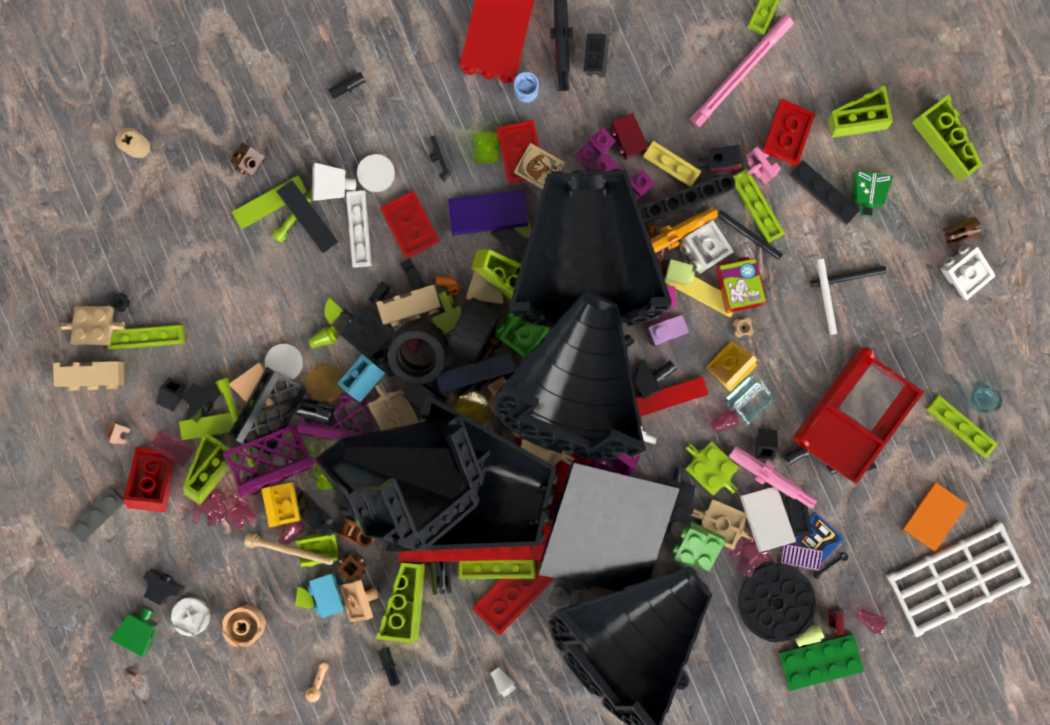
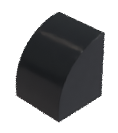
(170, 394)
(766, 444)

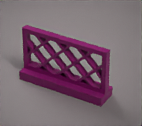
(333, 433)
(273, 476)

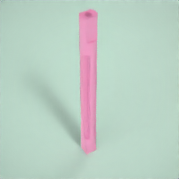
(742, 70)

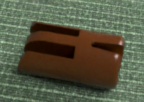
(962, 231)

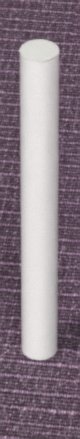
(826, 296)

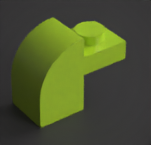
(448, 319)

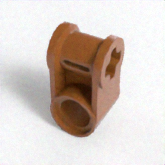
(354, 534)

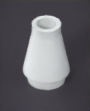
(503, 682)

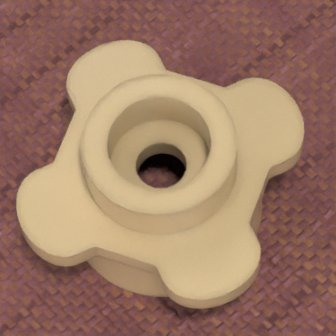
(748, 327)

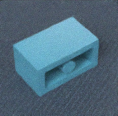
(361, 378)
(326, 595)

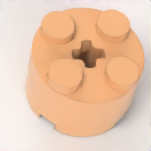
(232, 623)

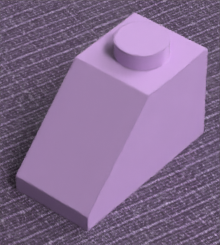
(667, 330)

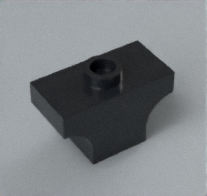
(200, 400)
(161, 587)

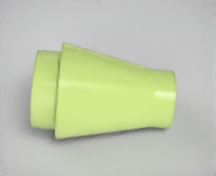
(811, 635)

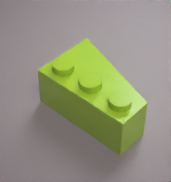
(862, 116)
(207, 468)

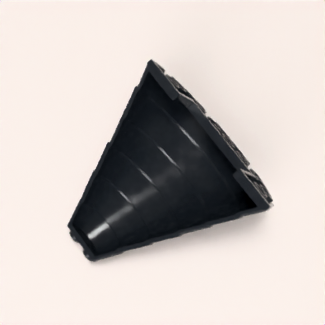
(577, 387)
(634, 643)

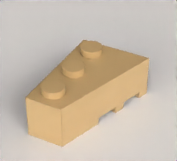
(409, 306)
(88, 375)

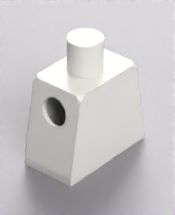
(329, 182)

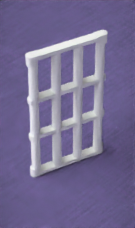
(978, 580)

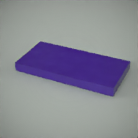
(487, 212)

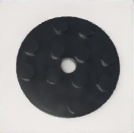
(797, 605)

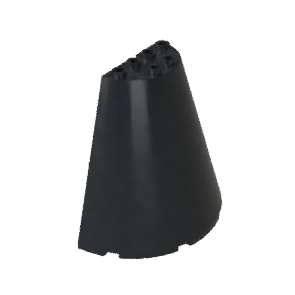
(590, 240)
(511, 496)

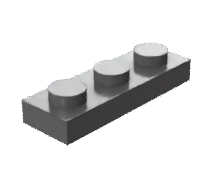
(97, 515)

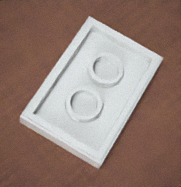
(767, 519)

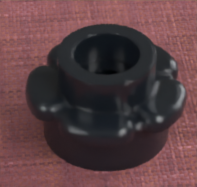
(115, 302)

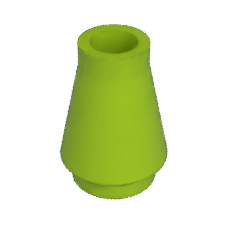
(324, 337)

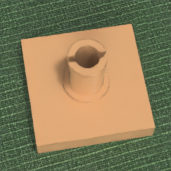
(357, 600)

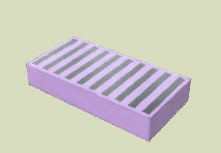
(801, 556)

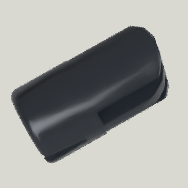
(316, 410)
(441, 572)

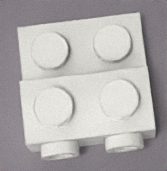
(705, 247)
(967, 270)

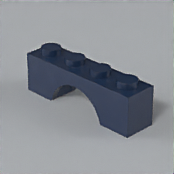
(475, 373)

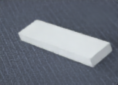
(358, 228)

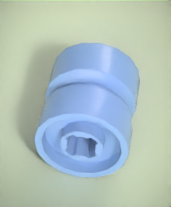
(526, 87)

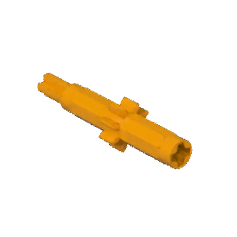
(670, 236)

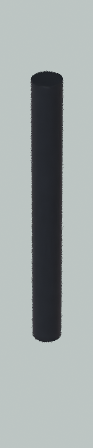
(750, 235)
(850, 276)

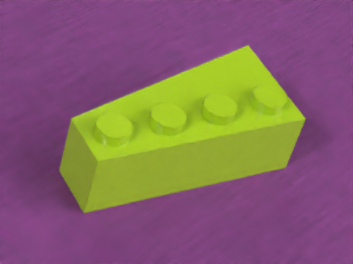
(948, 138)
(497, 270)
(404, 606)

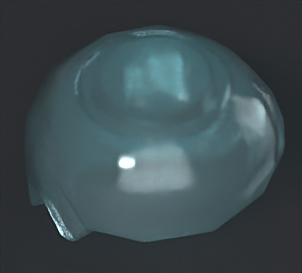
(985, 400)

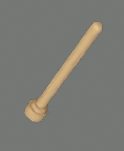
(253, 540)

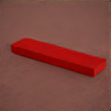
(672, 396)

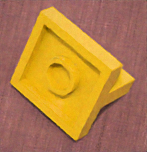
(732, 365)
(281, 504)

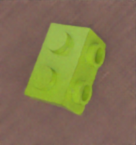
(319, 544)

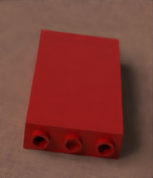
(496, 38)

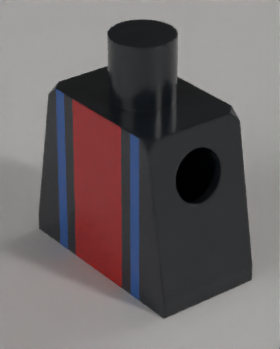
(730, 159)

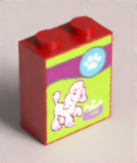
(740, 284)

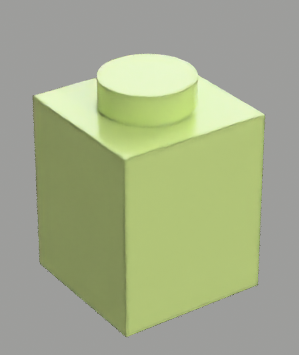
(679, 273)

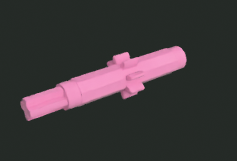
(766, 473)

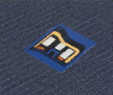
(822, 537)

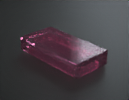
(171, 448)

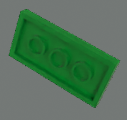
(821, 662)

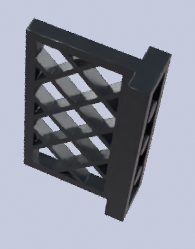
(257, 401)

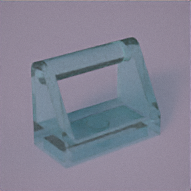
(744, 394)

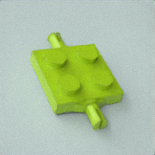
(711, 468)

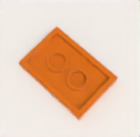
(934, 516)

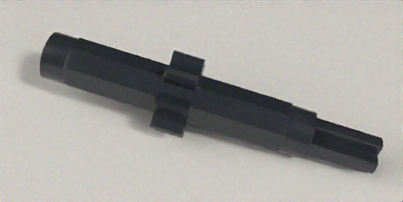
(561, 34)

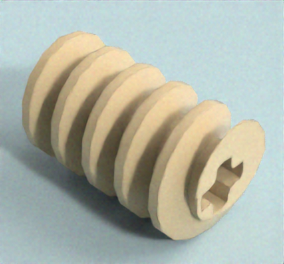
(132, 143)

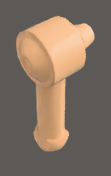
(314, 693)

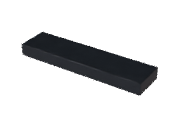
(307, 216)

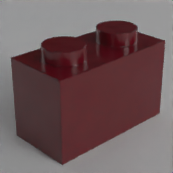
(628, 136)

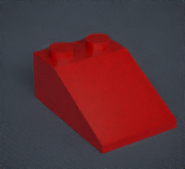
(149, 481)

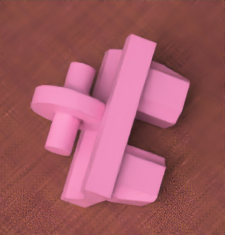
(760, 165)

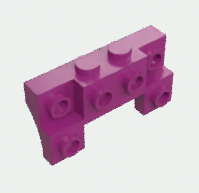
(594, 157)

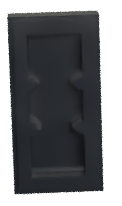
(798, 517)

